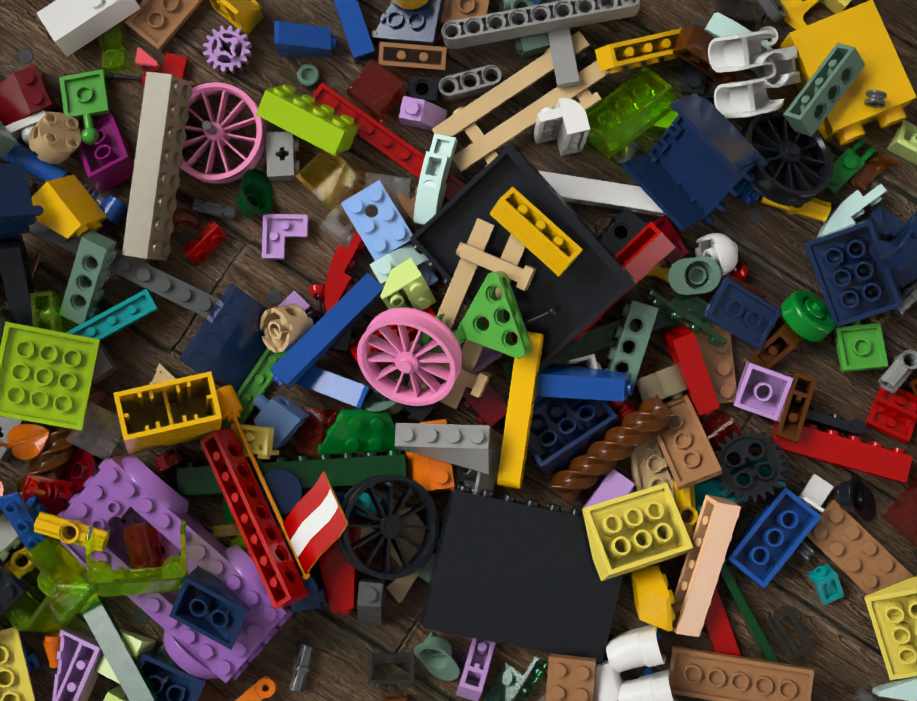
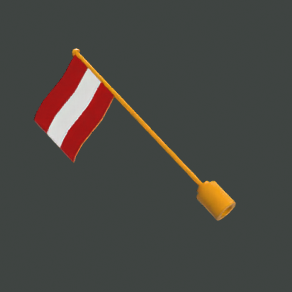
(314, 520)

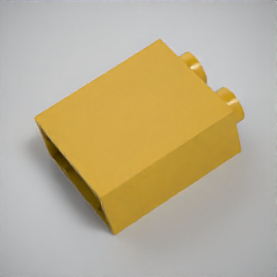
(882, 71)
(168, 412)

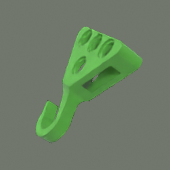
(499, 332)

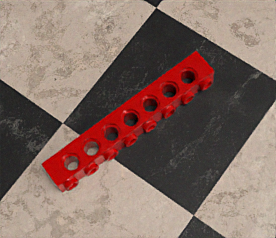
(253, 518)

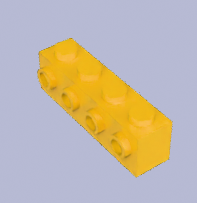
(637, 50)
(535, 231)

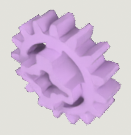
(234, 44)

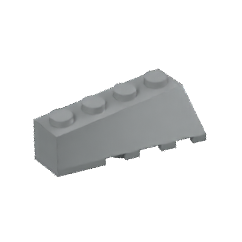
(449, 443)

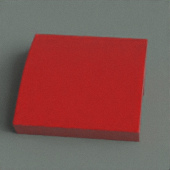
(893, 414)

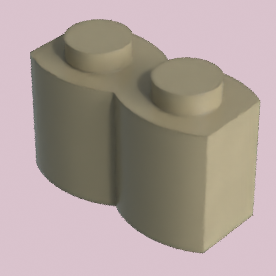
(663, 383)

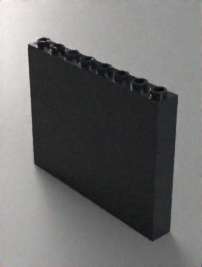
(578, 294)
(519, 576)

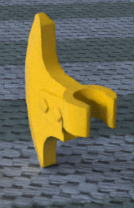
(796, 11)

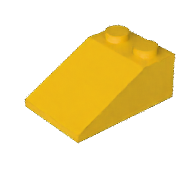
(240, 13)

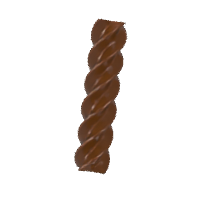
(616, 445)
(56, 450)

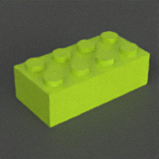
(308, 119)

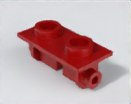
(198, 250)

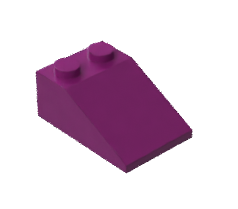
(110, 158)

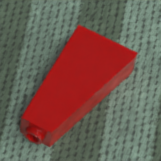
(687, 355)
(339, 576)

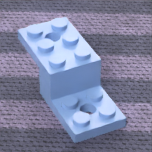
(384, 231)

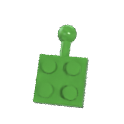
(85, 97)
(860, 347)

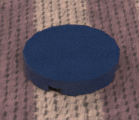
(284, 488)

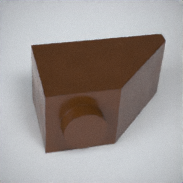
(776, 346)

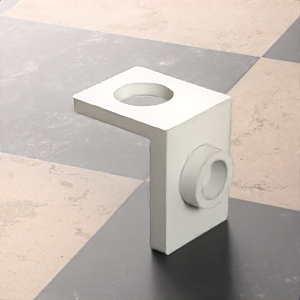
(590, 361)
(815, 493)

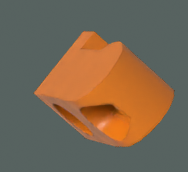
(261, 689)

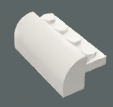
(565, 123)

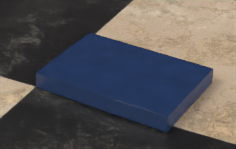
(742, 313)

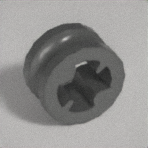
(875, 98)
(804, 551)

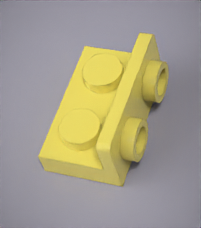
(259, 439)

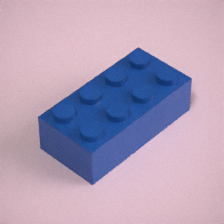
(772, 537)

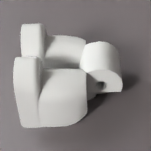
(744, 52)
(626, 652)

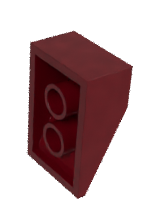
(24, 95)

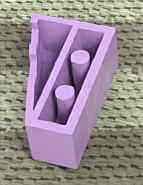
(76, 666)

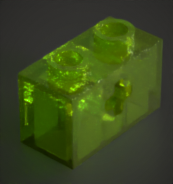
(46, 310)

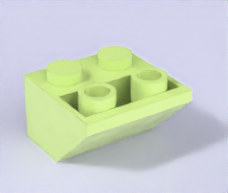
(407, 288)

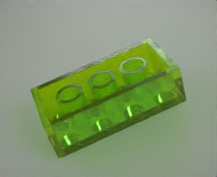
(629, 112)

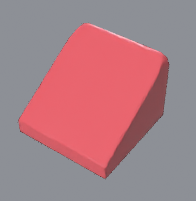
(146, 62)

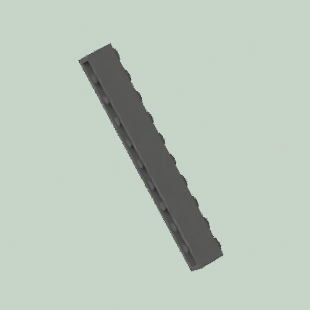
(140, 274)

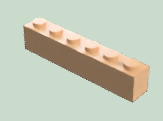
(703, 564)

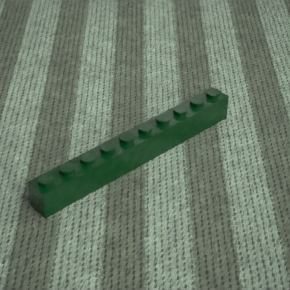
(339, 471)

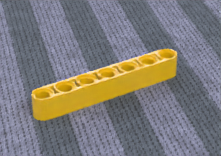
(519, 415)

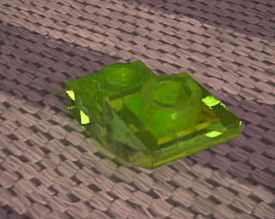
(113, 49)

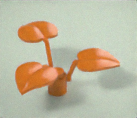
(26, 442)

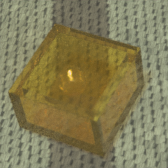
(327, 178)

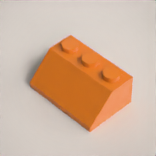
(429, 472)

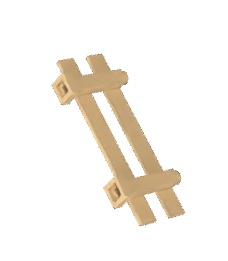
(485, 145)
(471, 256)

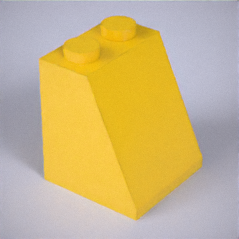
(68, 207)

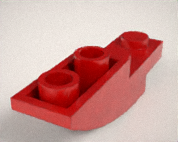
(337, 279)

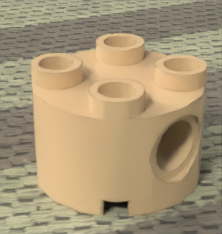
(55, 137)
(284, 327)

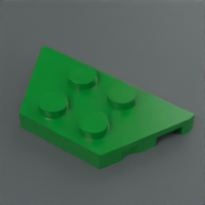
(360, 432)

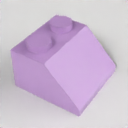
(762, 391)

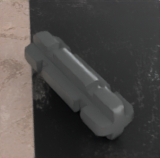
(214, 209)

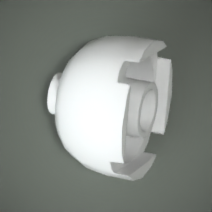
(720, 249)

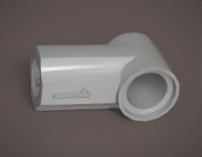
(898, 371)

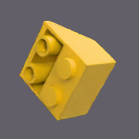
(653, 598)

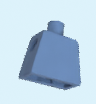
(280, 415)

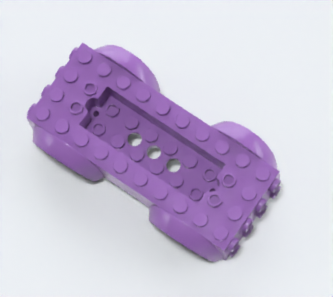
(130, 494)

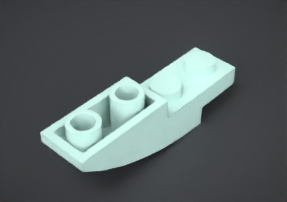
(723, 26)
(433, 178)
(849, 208)

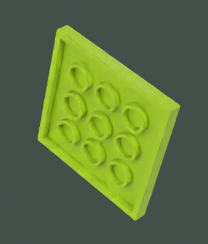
(46, 375)

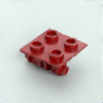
(50, 491)

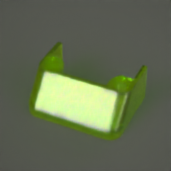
(62, 581)
(136, 581)

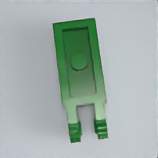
(848, 165)

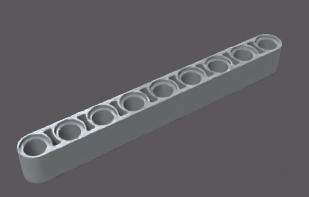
(532, 26)

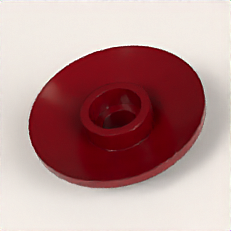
(78, 469)

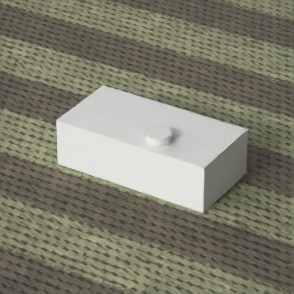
(81, 21)

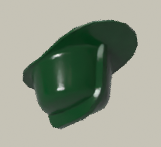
(255, 194)

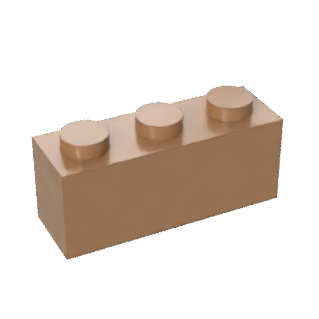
(412, 55)

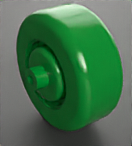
(807, 315)

